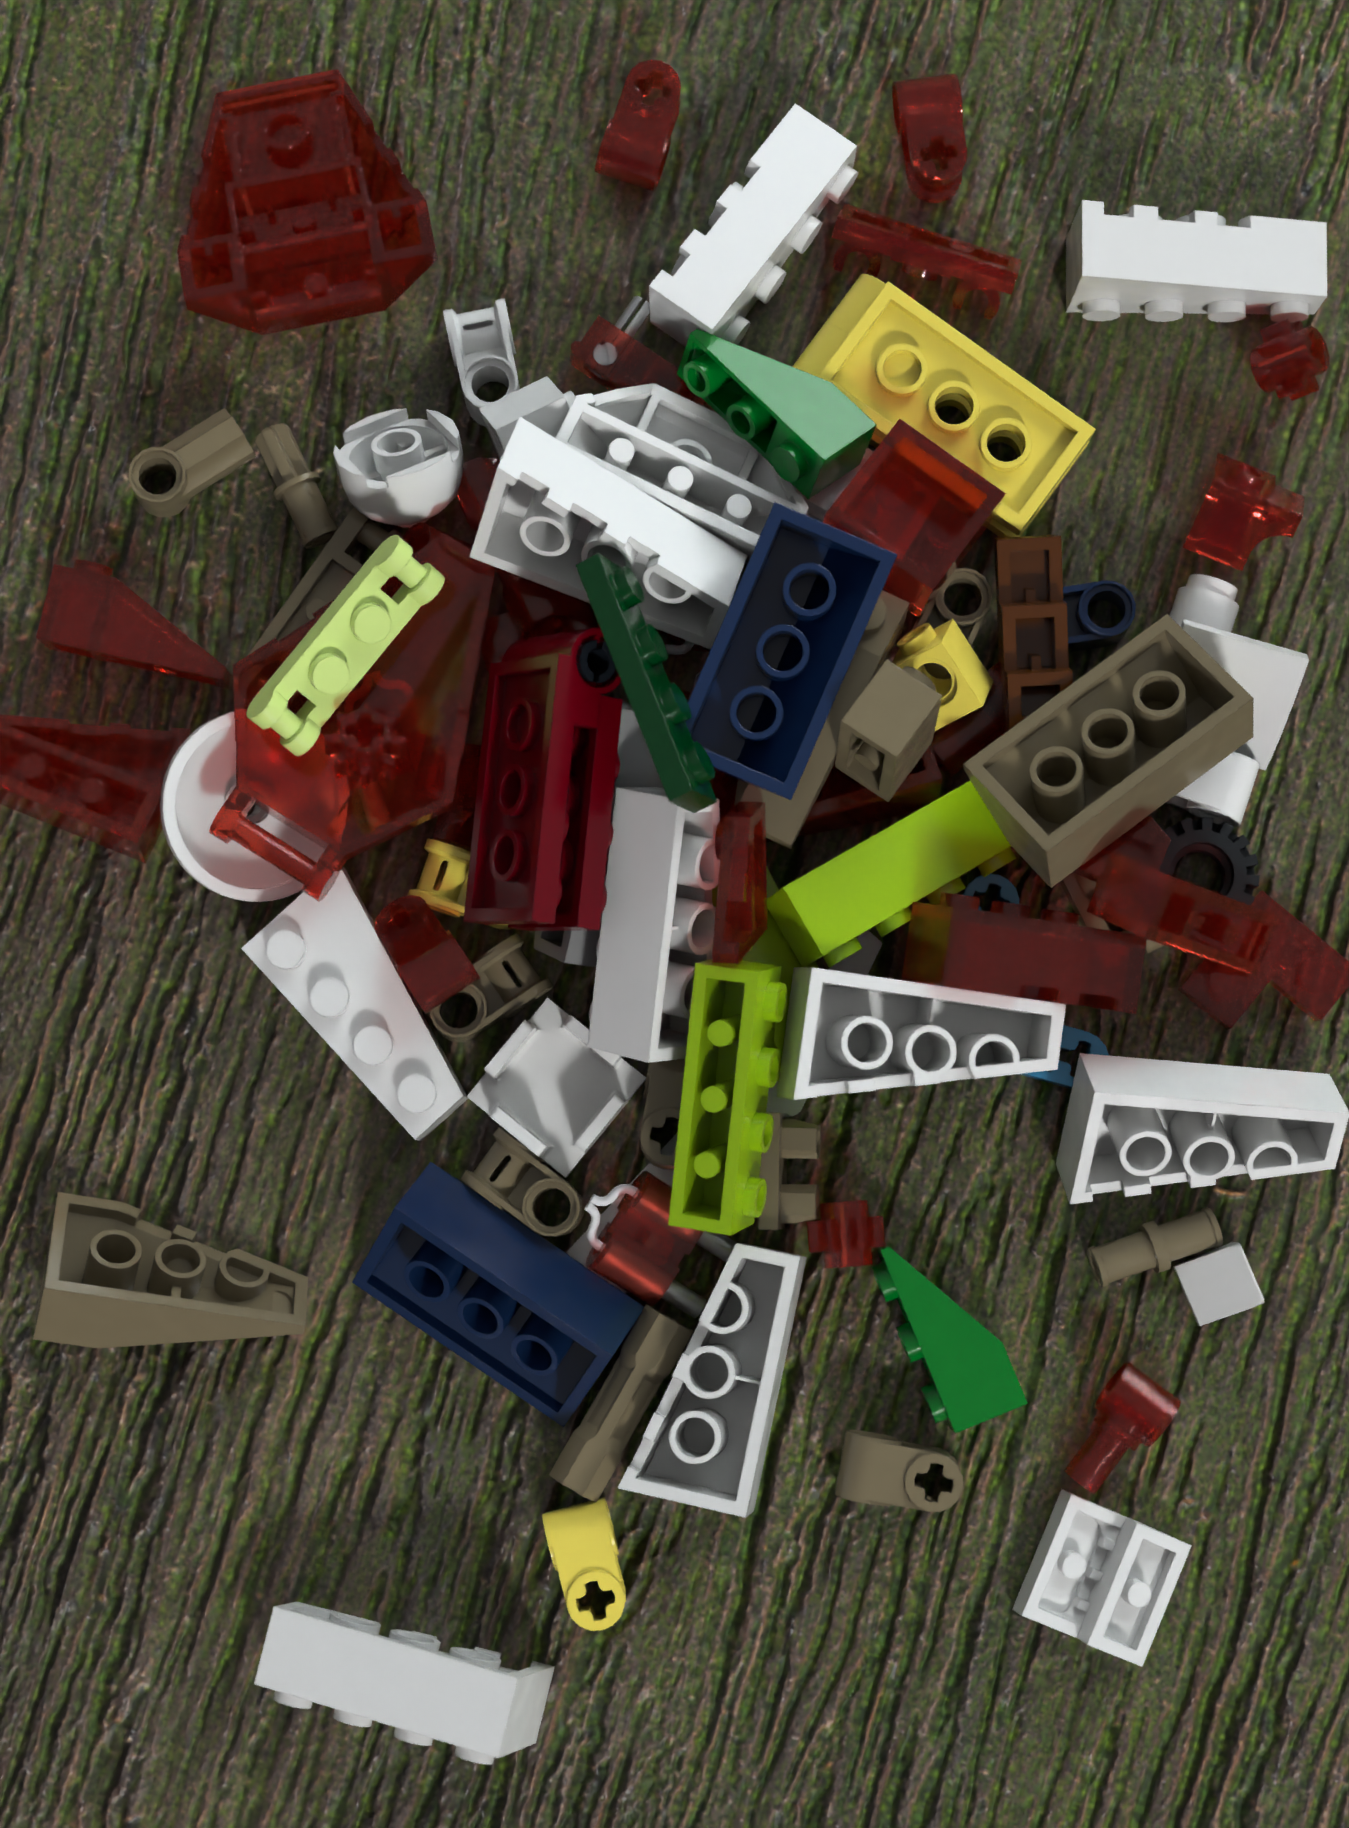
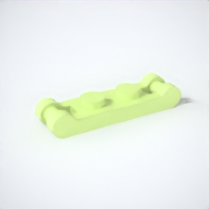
(344, 644)

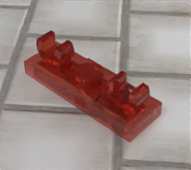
(925, 255)

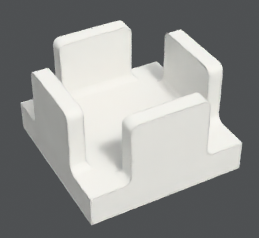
(555, 1088)

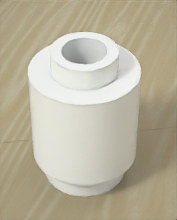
(1206, 602)

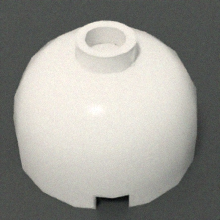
(400, 466)

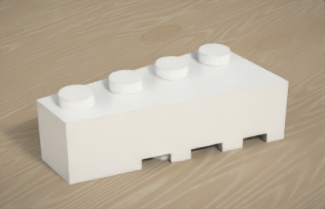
(754, 231)
(1193, 265)
(653, 925)
(352, 995)
(892, 1033)
(1193, 1122)
(402, 1682)

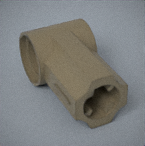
(196, 459)

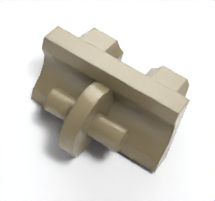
(786, 1201)

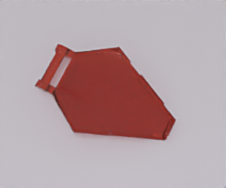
(421, 677)

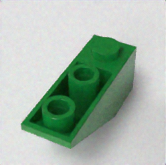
(784, 413)
(961, 1357)

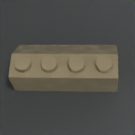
(1111, 749)

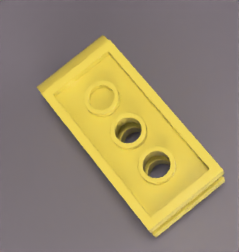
(909, 362)

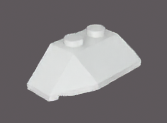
(681, 459)

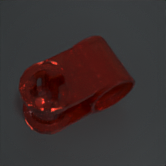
(931, 127)
(639, 133)
(423, 951)

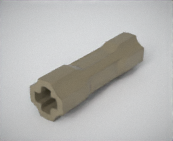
(621, 1402)

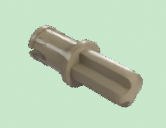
(296, 485)

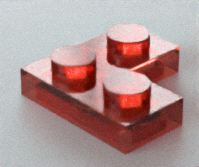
(1294, 964)

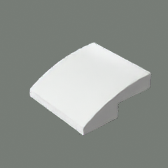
(1265, 672)
(1101, 1578)

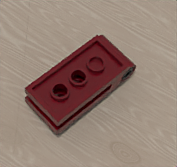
(546, 785)

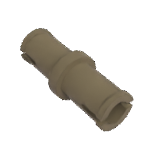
(1155, 1246)

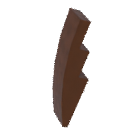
(1030, 623)

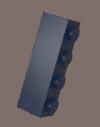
(785, 648)
(497, 1293)

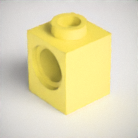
(949, 648)

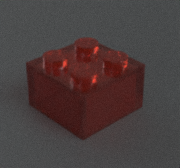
(918, 506)

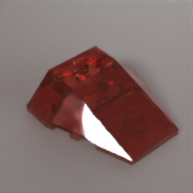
(299, 211)

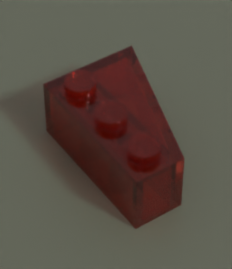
(88, 778)
(1022, 955)

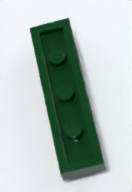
(654, 700)

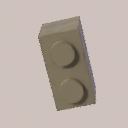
(888, 729)

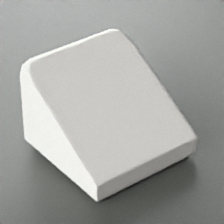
(1219, 1283)

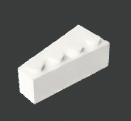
(562, 508)
(722, 1397)

